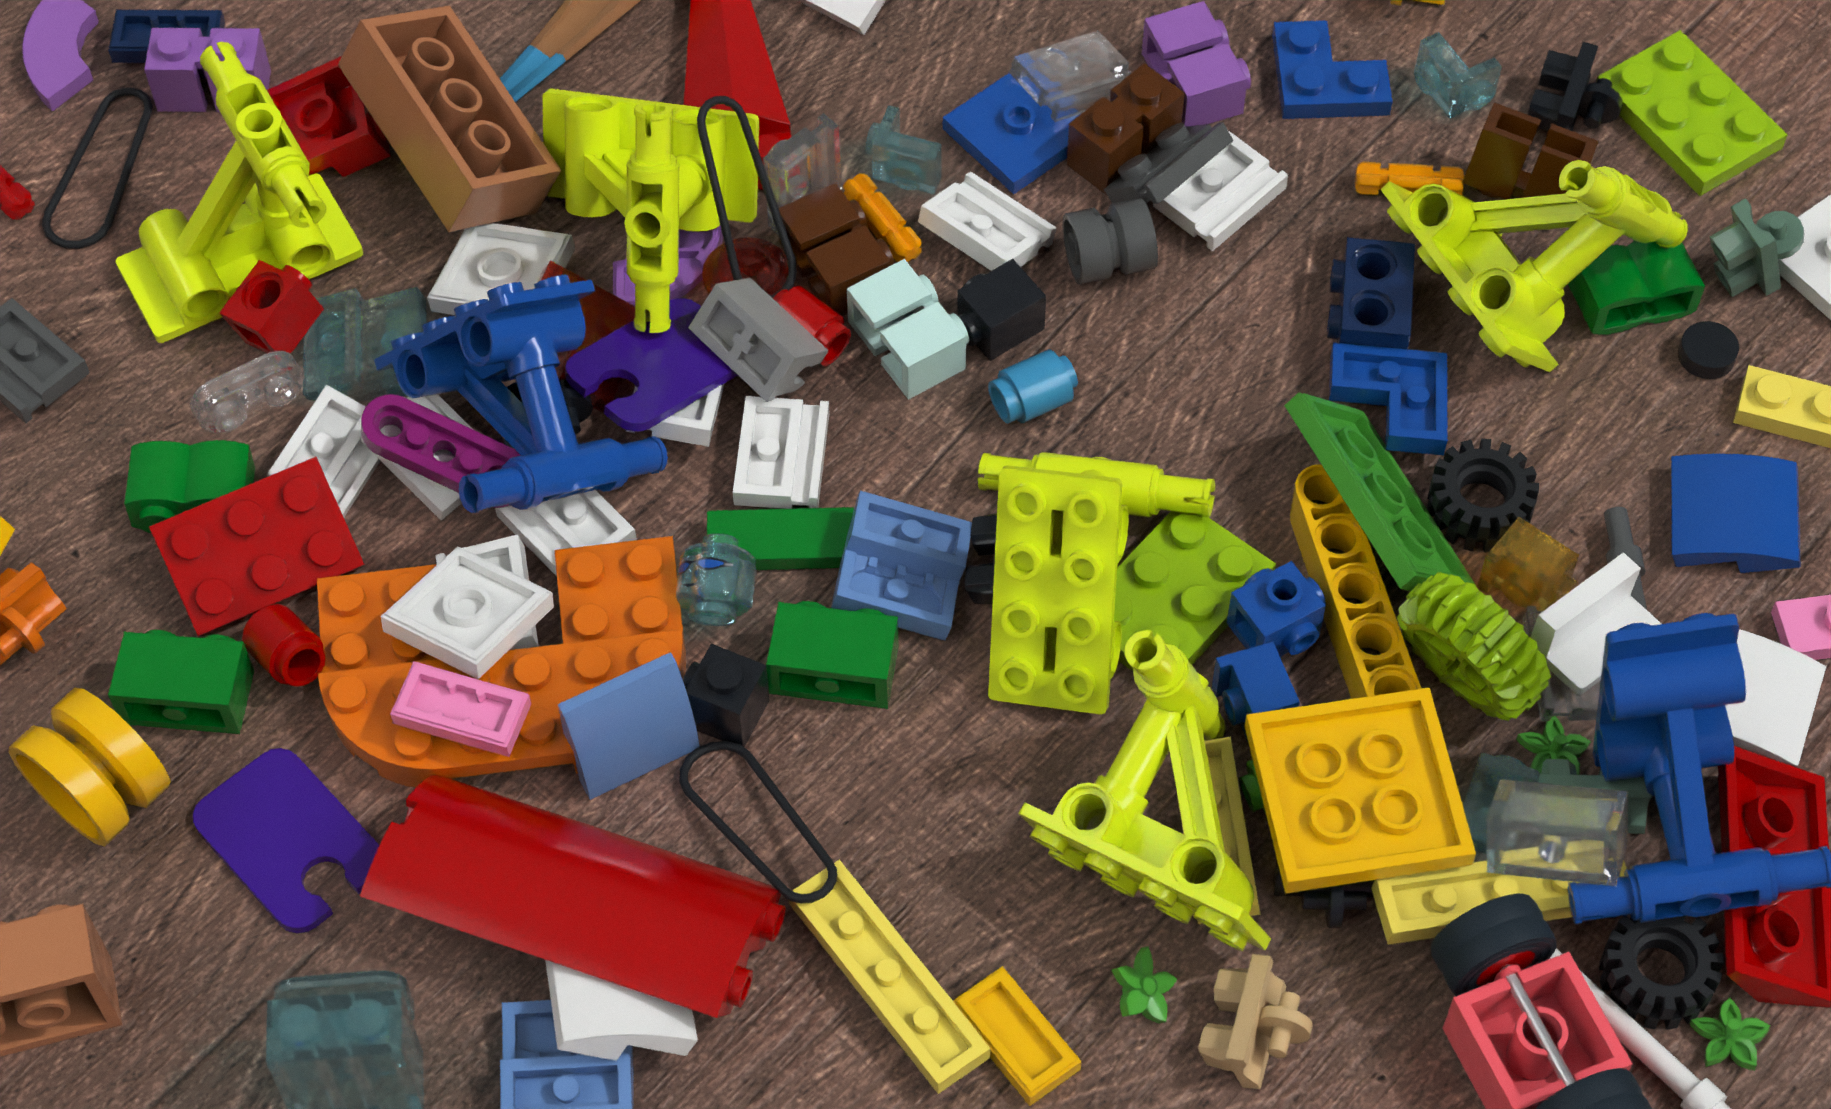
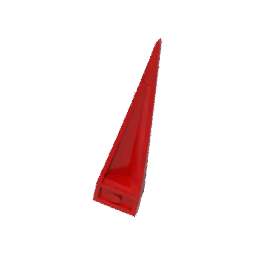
(732, 61)

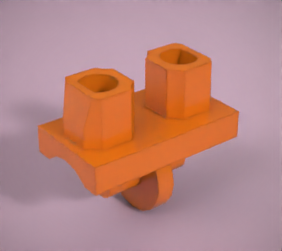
(25, 609)

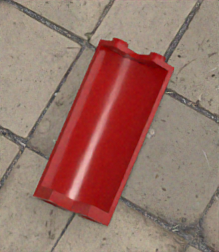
(575, 895)

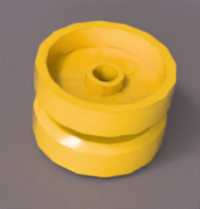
(90, 766)

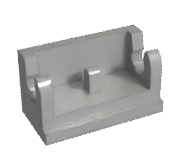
(756, 337)

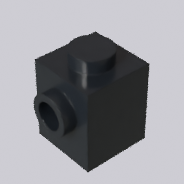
(1001, 309)
(727, 694)

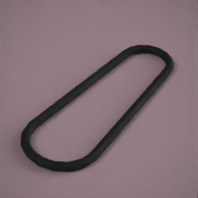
(764, 182)
(78, 244)
(738, 843)

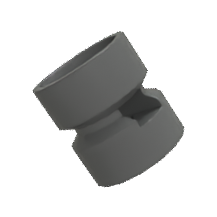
(1117, 239)

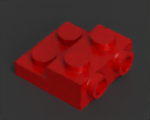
(330, 120)

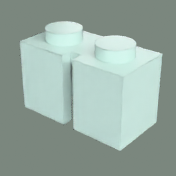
(904, 315)

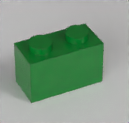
(832, 654)
(182, 681)

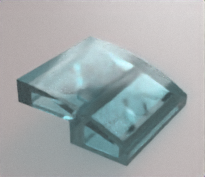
(352, 334)

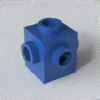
(1279, 609)

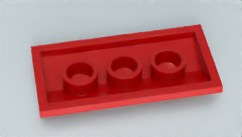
(1784, 947)

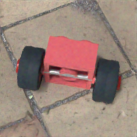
(1527, 1020)

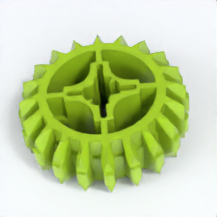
(1474, 646)

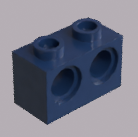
(1373, 291)

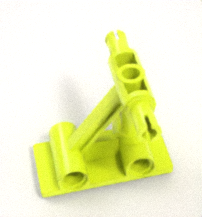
(654, 172)
(287, 216)
(1523, 301)
(1057, 570)
(1104, 819)

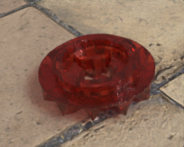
(753, 258)

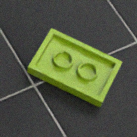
(1693, 113)
(1183, 582)

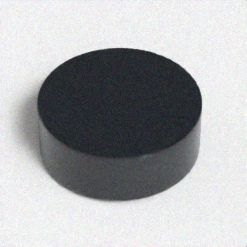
(1708, 350)

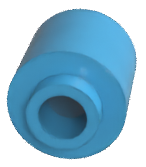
(1033, 387)

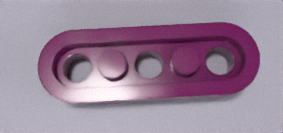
(426, 433)

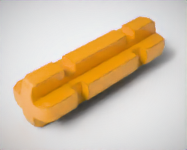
(1371, 177)
(883, 218)

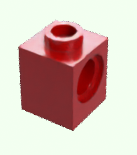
(272, 308)

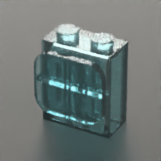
(345, 1042)

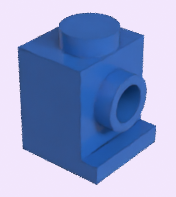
(1252, 683)

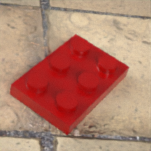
(256, 546)

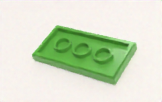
(1375, 491)

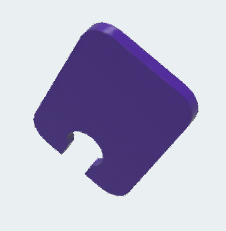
(665, 367)
(275, 826)

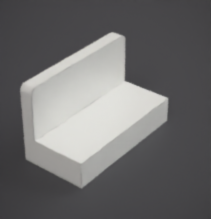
(1576, 625)

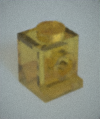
(1529, 567)

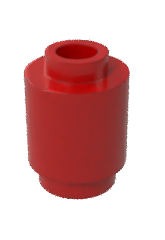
(817, 319)
(284, 645)

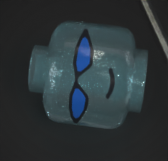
(716, 580)

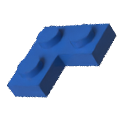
(1322, 88)
(1404, 381)

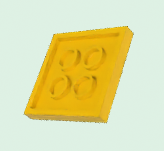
(1358, 790)

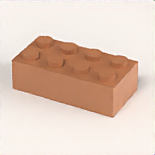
(449, 117)
(54, 980)

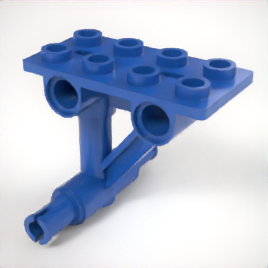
(519, 339)
(1664, 722)

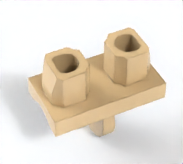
(1263, 1023)

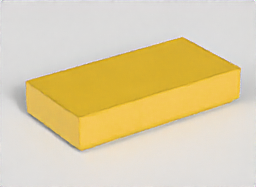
(1019, 1036)

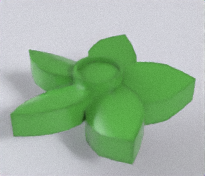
(1554, 745)
(1144, 989)
(1731, 1036)

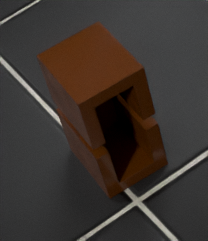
(1112, 131)
(1504, 148)
(833, 241)

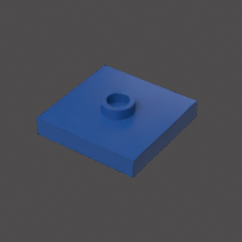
(1009, 133)

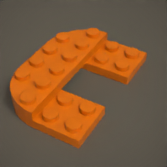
(613, 615)

